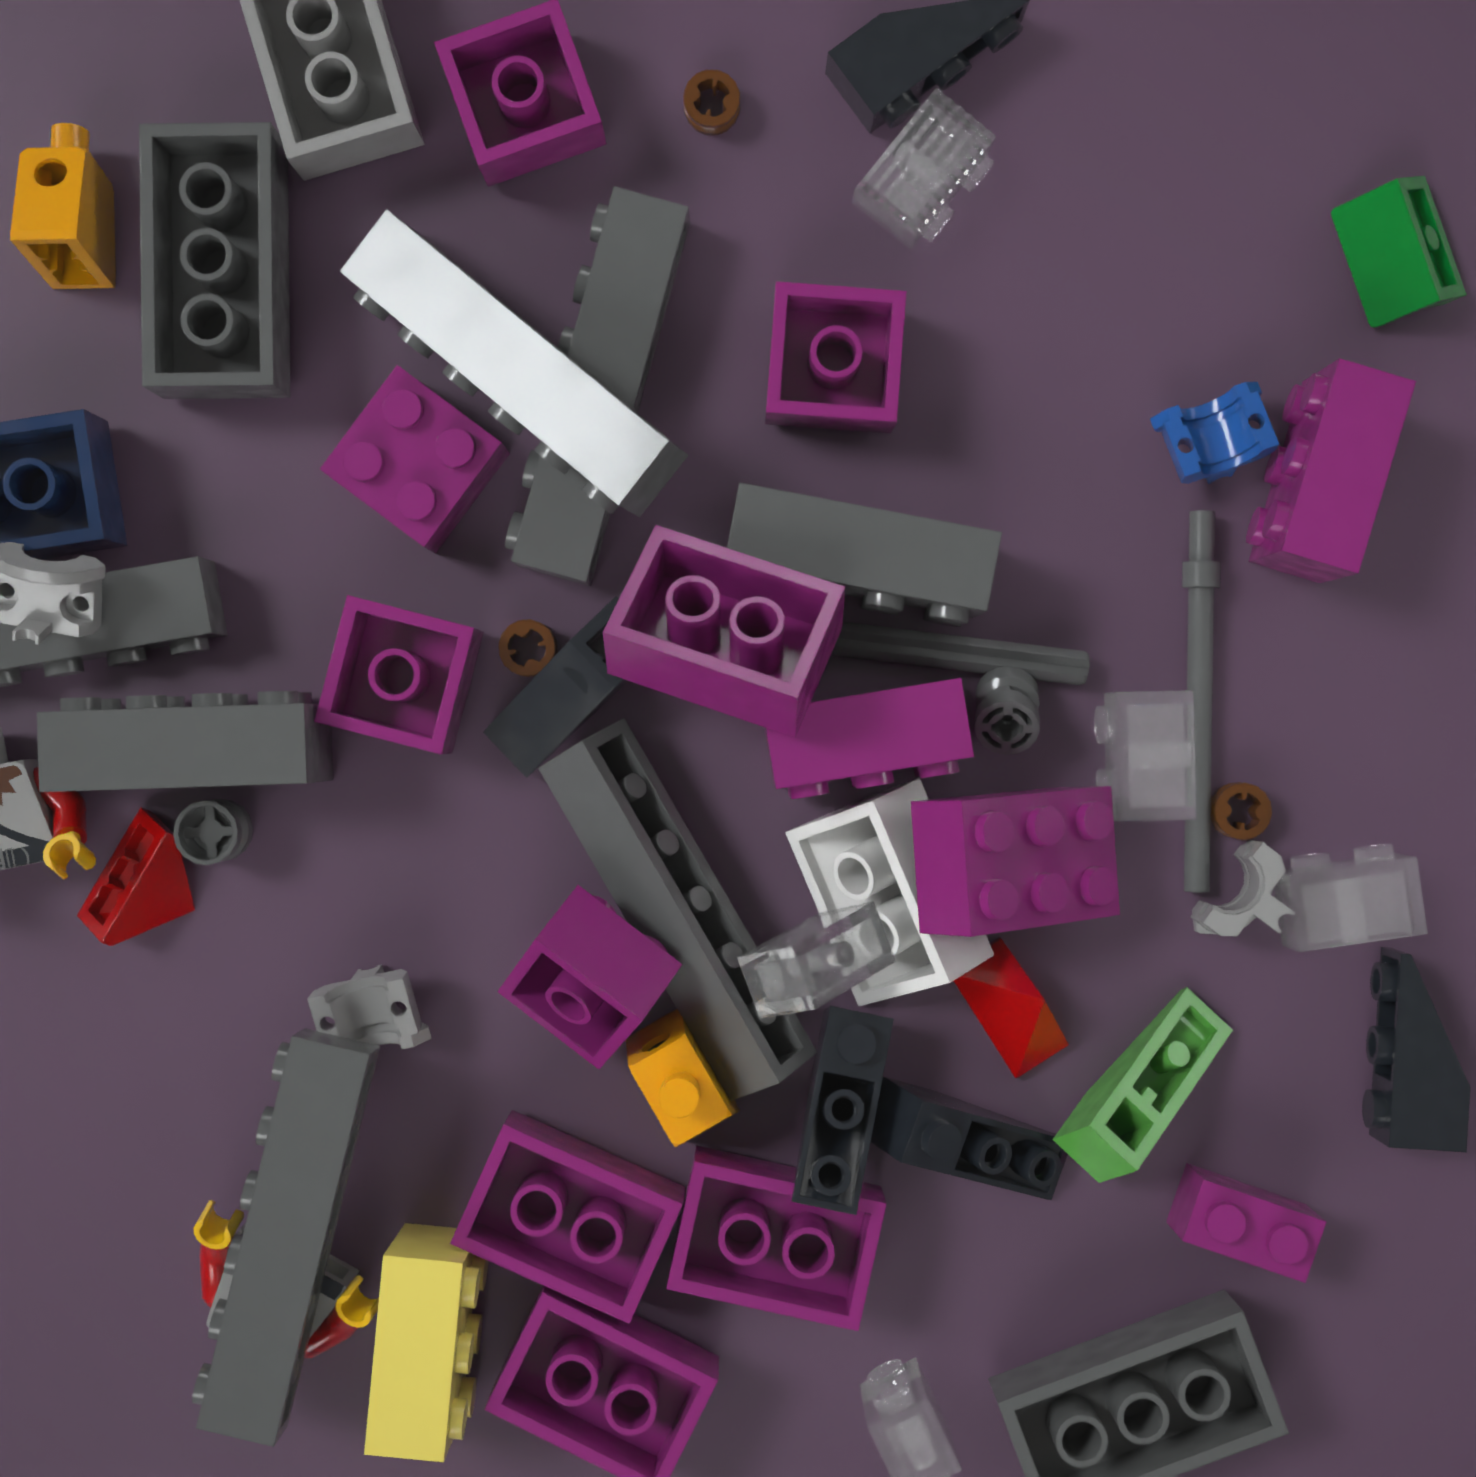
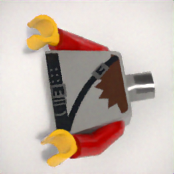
(37, 823)
(340, 1303)

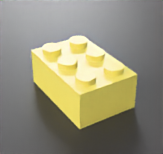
(424, 1345)

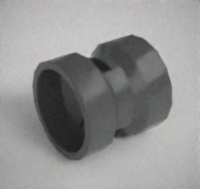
(1007, 710)
(199, 832)

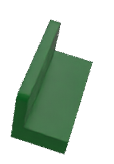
(1397, 250)

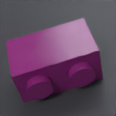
(1245, 1223)

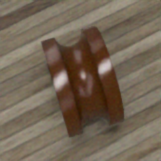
(717, 81)
(524, 629)
(1259, 811)

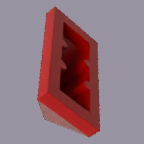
(139, 884)
(1011, 1011)

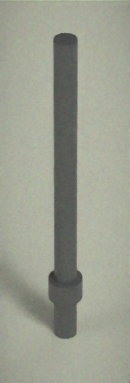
(1200, 576)

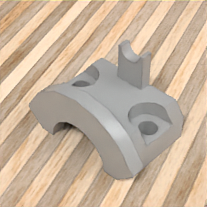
(49, 594)
(1261, 873)
(367, 1009)

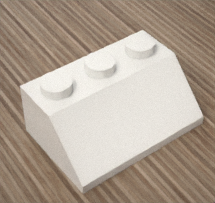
(867, 857)

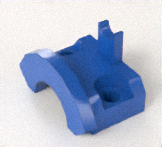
(1217, 434)

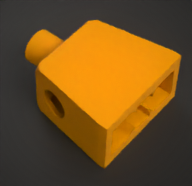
(65, 212)
(677, 1079)

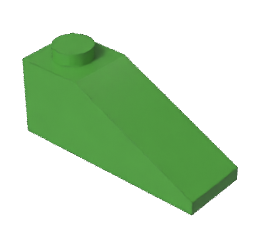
(1143, 1089)

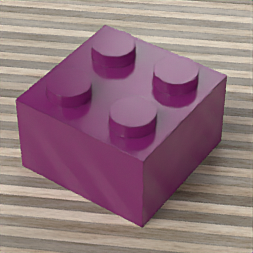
(521, 92)
(835, 357)
(415, 459)
(399, 675)
(590, 977)

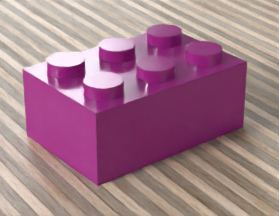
(1329, 471)
(724, 630)
(873, 736)
(1014, 860)
(569, 1216)
(761, 1251)
(604, 1386)

